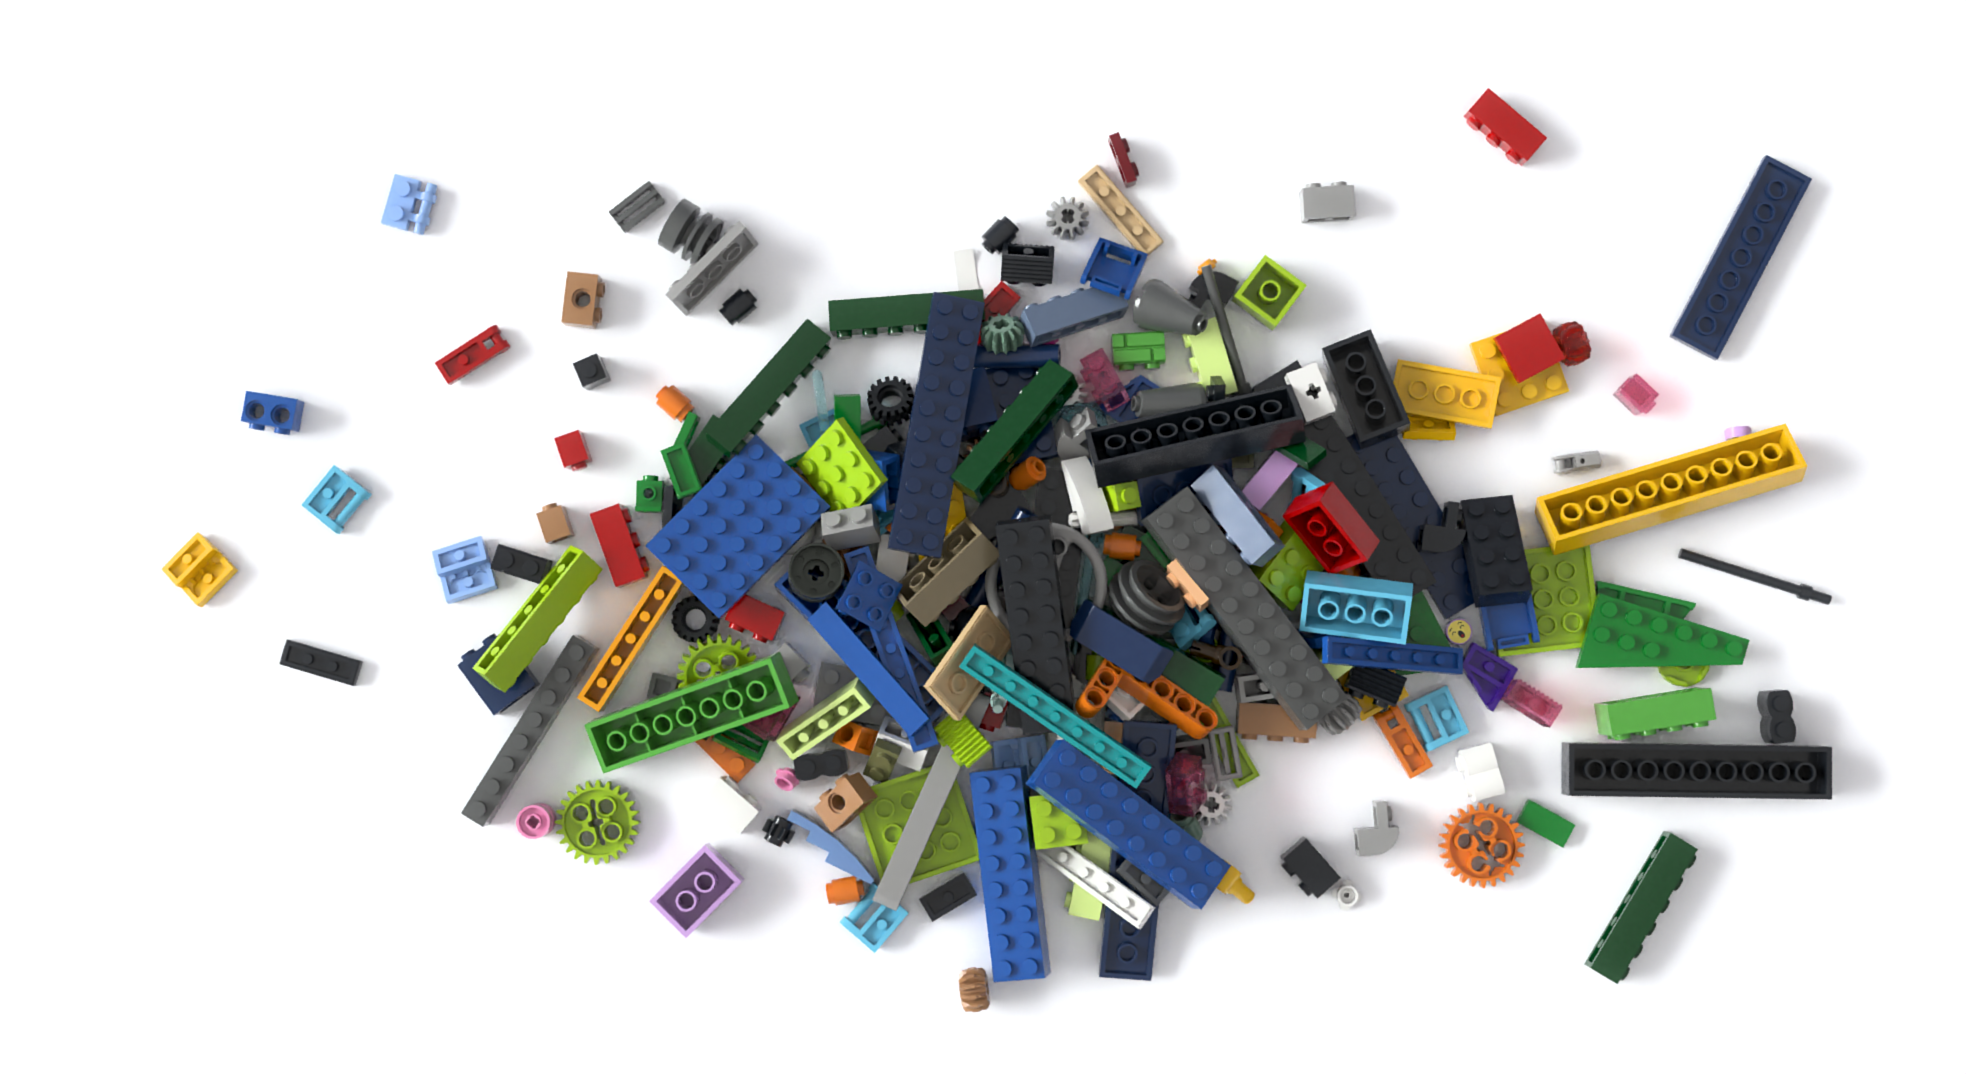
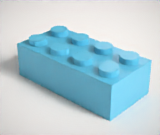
(1356, 607)

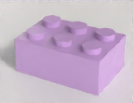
(697, 890)

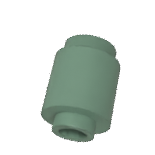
(1188, 824)

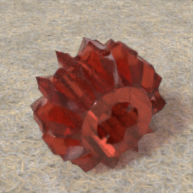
(1572, 342)

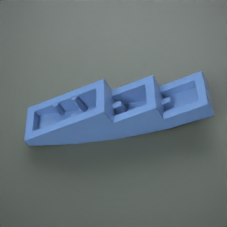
(839, 853)

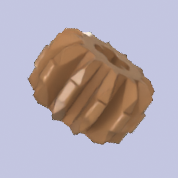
(974, 989)

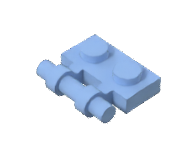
(402, 201)

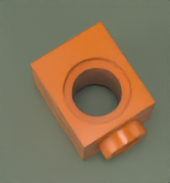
(856, 737)

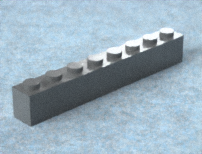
(530, 730)

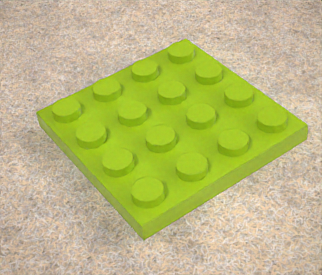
(1561, 599)
(950, 843)

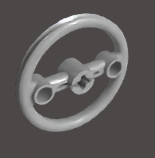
(1068, 536)

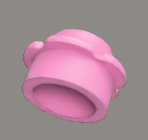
(786, 779)

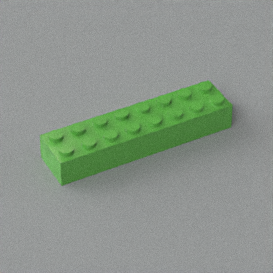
(692, 712)

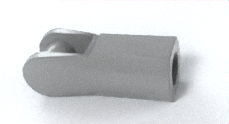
(1579, 461)

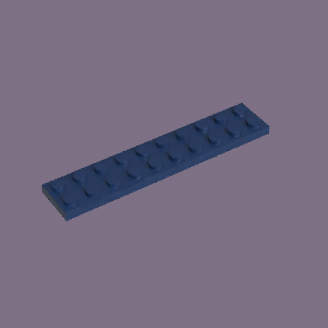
(936, 425)
(1124, 948)

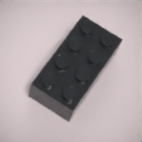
(1365, 389)
(1494, 551)

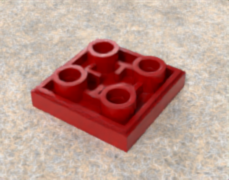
(1529, 348)

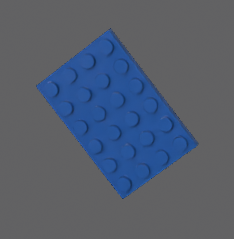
(738, 526)

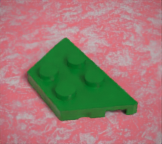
(1660, 603)

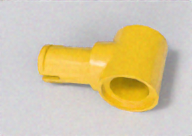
(1233, 884)

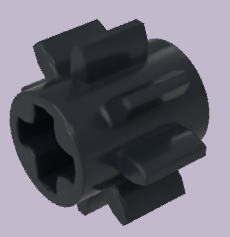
(778, 831)

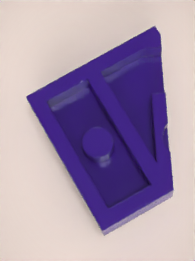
(1487, 674)

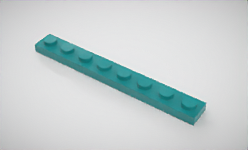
(1055, 716)

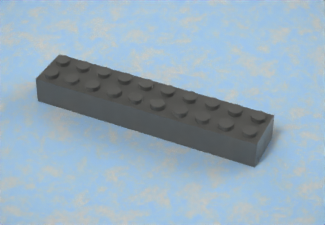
(1245, 610)

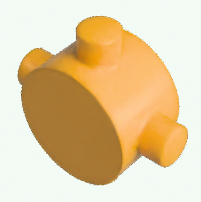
(1207, 262)

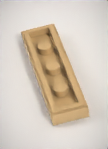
(1120, 211)

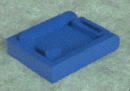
(1112, 275)
(1509, 625)

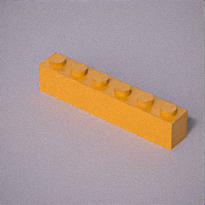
(631, 640)

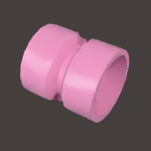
(536, 820)

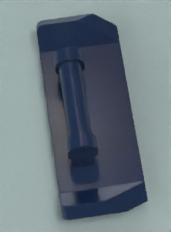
(1119, 642)

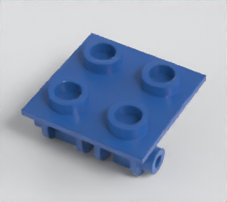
(868, 596)

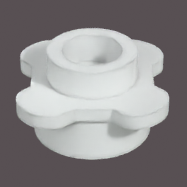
(1347, 887)

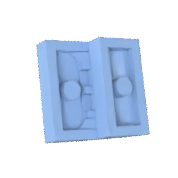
(464, 569)
(1019, 751)

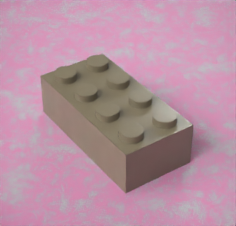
(940, 581)

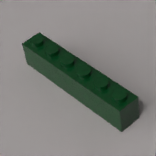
(887, 314)
(768, 388)
(1014, 430)
(1187, 671)
(1641, 907)

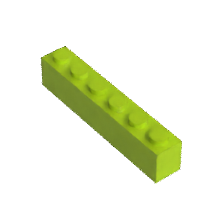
(537, 618)

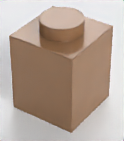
(555, 523)

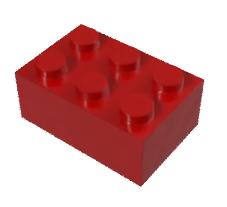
(1331, 528)

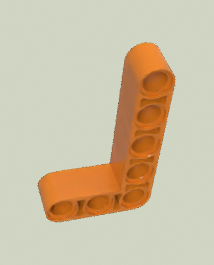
(1164, 705)

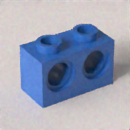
(273, 408)

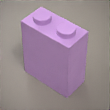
(1268, 479)

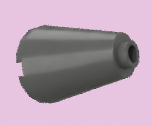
(1167, 311)
(1167, 399)

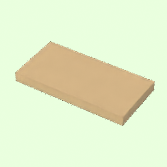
(952, 685)

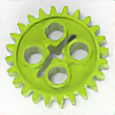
(712, 653)
(574, 827)

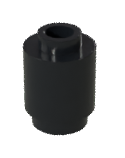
(1000, 232)
(738, 306)

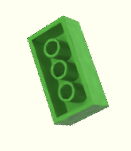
(1655, 711)

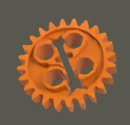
(1462, 857)

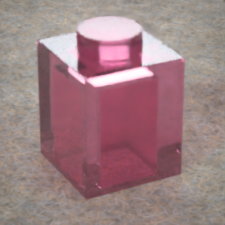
(1636, 395)

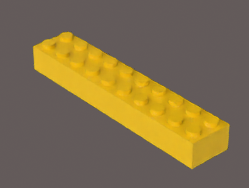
(1670, 489)

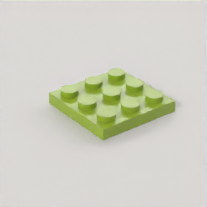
(841, 468)

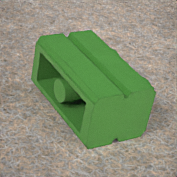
(1138, 350)

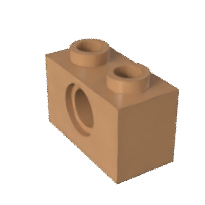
(576, 286)
(857, 797)

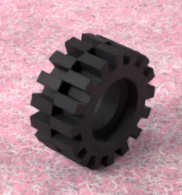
(886, 389)
(684, 630)

